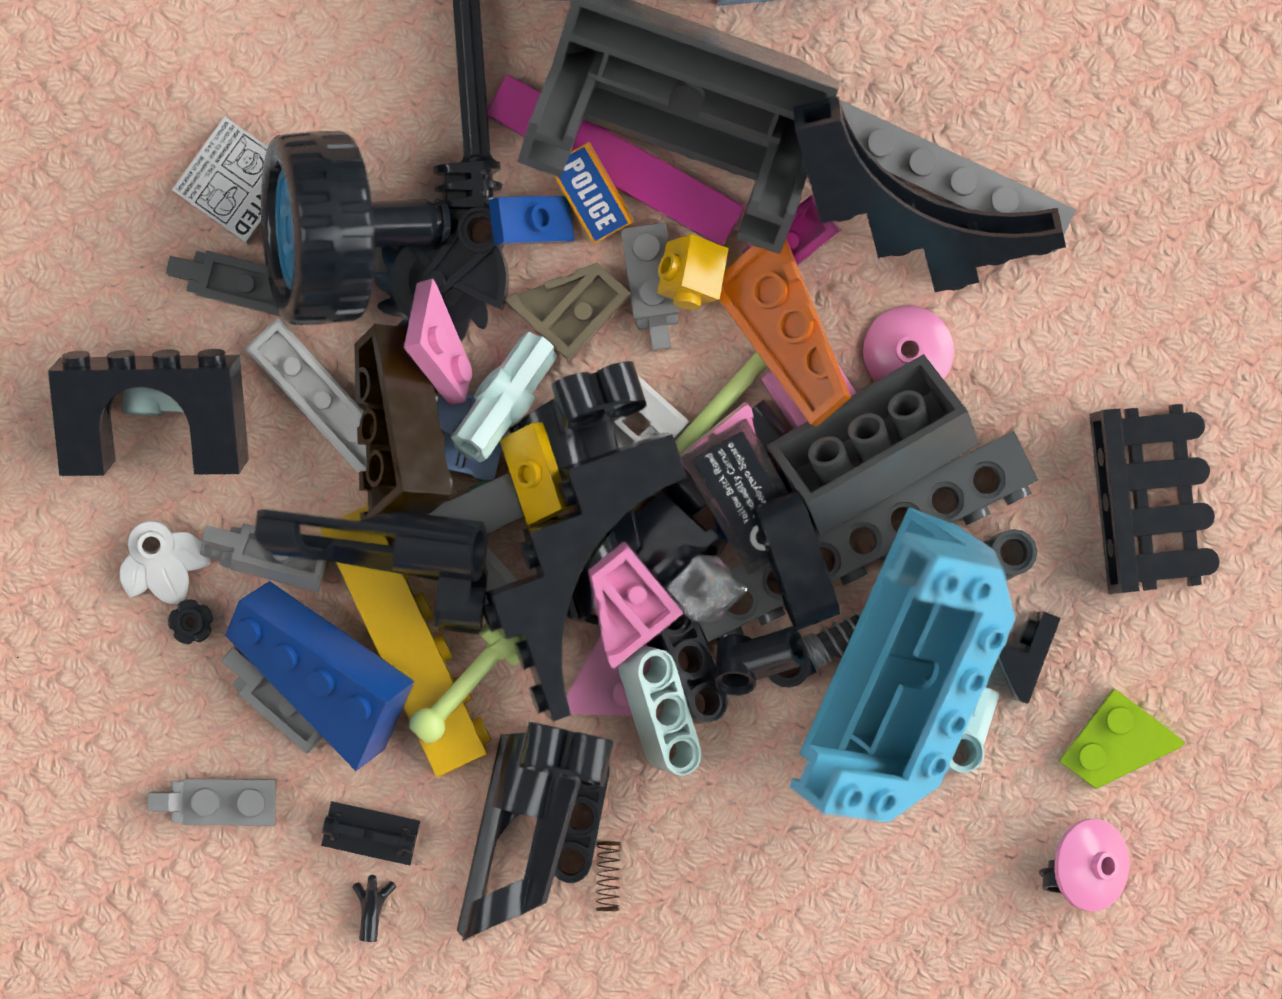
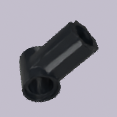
(745, 659)

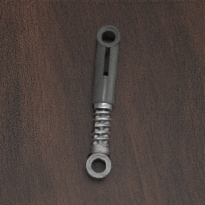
(835, 639)

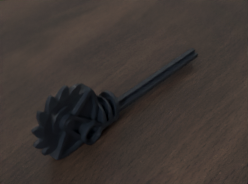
(464, 270)

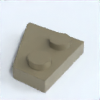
(571, 307)

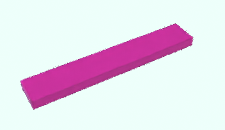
(631, 169)

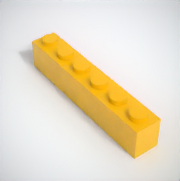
(405, 640)

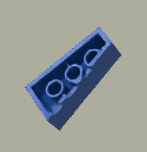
(322, 672)

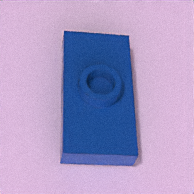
(531, 220)

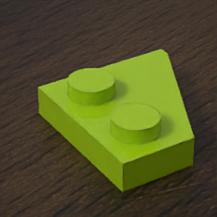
(1117, 741)

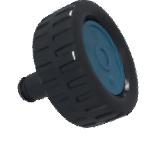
(326, 228)

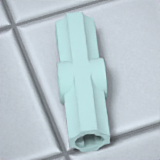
(504, 397)

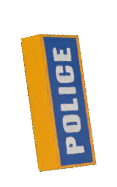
(593, 194)

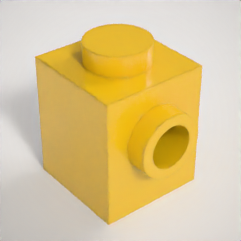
(692, 271)

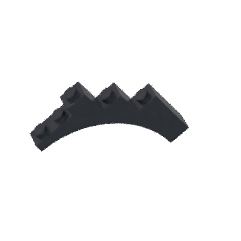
(901, 220)
(537, 606)

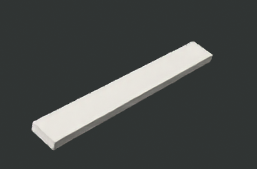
(329, 407)

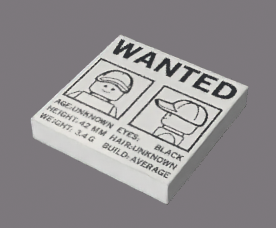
(227, 179)

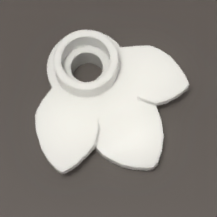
(163, 569)

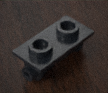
(370, 833)

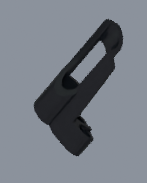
(582, 427)
(424, 547)
(538, 778)

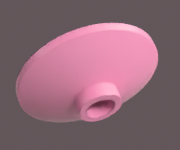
(904, 324)
(1091, 865)

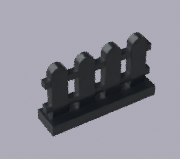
(1122, 524)

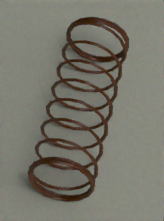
(613, 907)

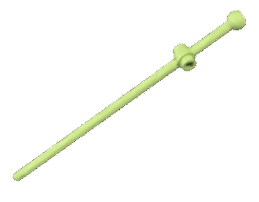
(429, 723)

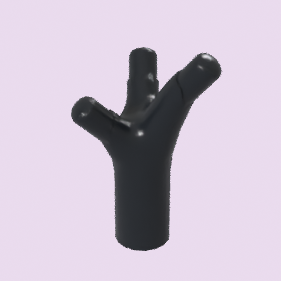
(371, 905)

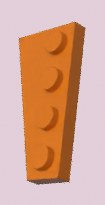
(779, 319)

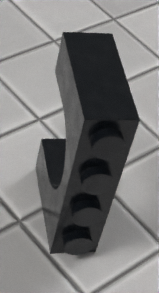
(202, 384)

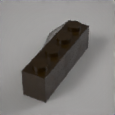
(398, 427)

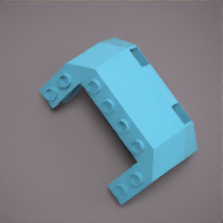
(908, 674)

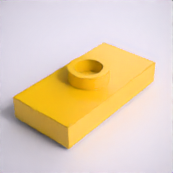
(534, 473)

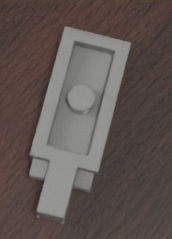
(643, 252)
(242, 553)
(270, 702)
(218, 802)

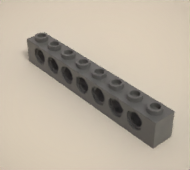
(1002, 456)

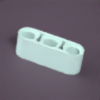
(675, 722)

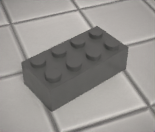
(874, 444)

